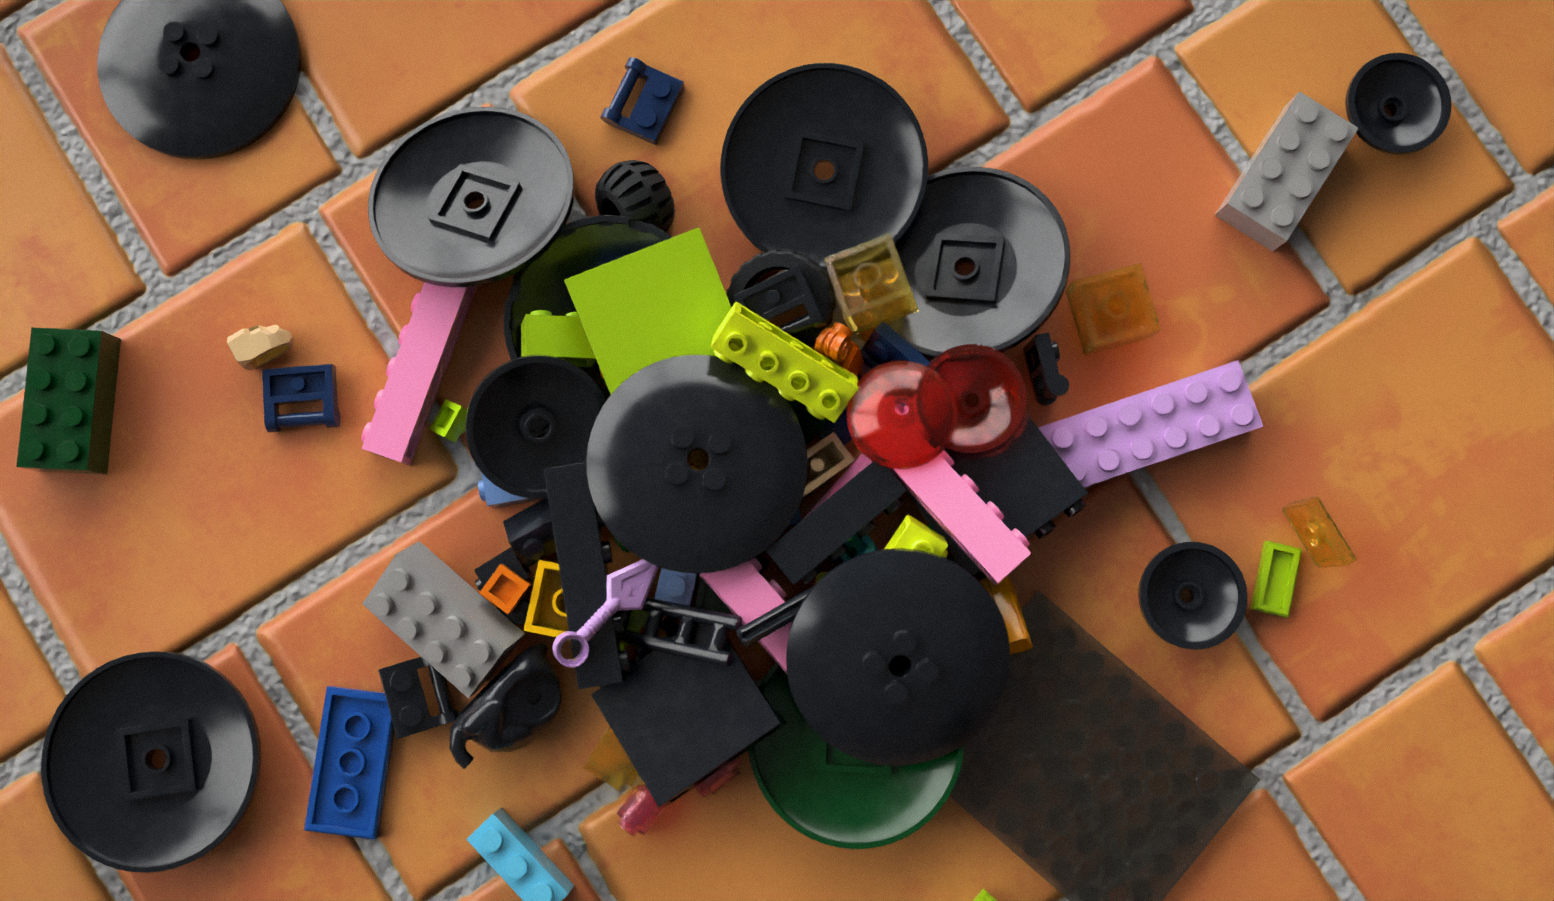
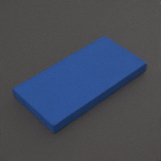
(351, 764)

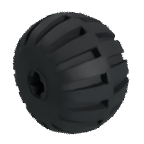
(635, 192)

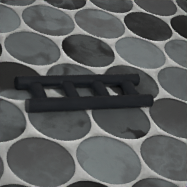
(681, 645)

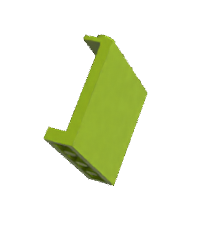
(650, 306)

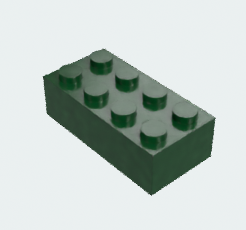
(68, 401)

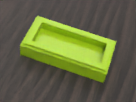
(1276, 579)

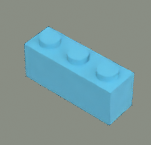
(519, 859)

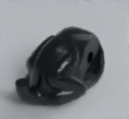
(510, 708)

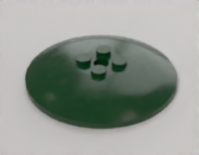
(840, 796)

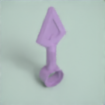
(625, 591)

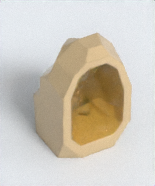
(259, 345)

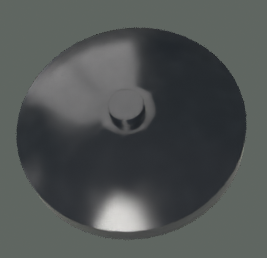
(530, 419)

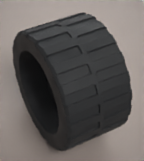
(786, 259)

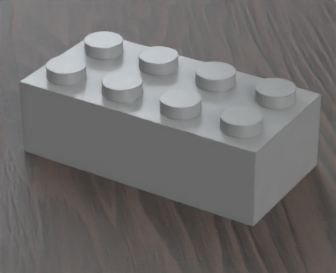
(1286, 171)
(443, 618)

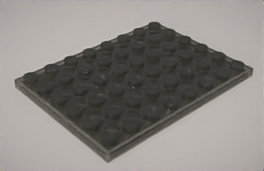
(1095, 770)

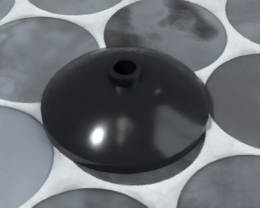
(1410, 91)
(1215, 590)

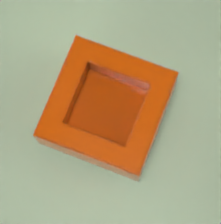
(505, 589)

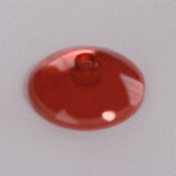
(1000, 391)
(905, 439)

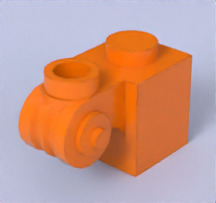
(839, 348)

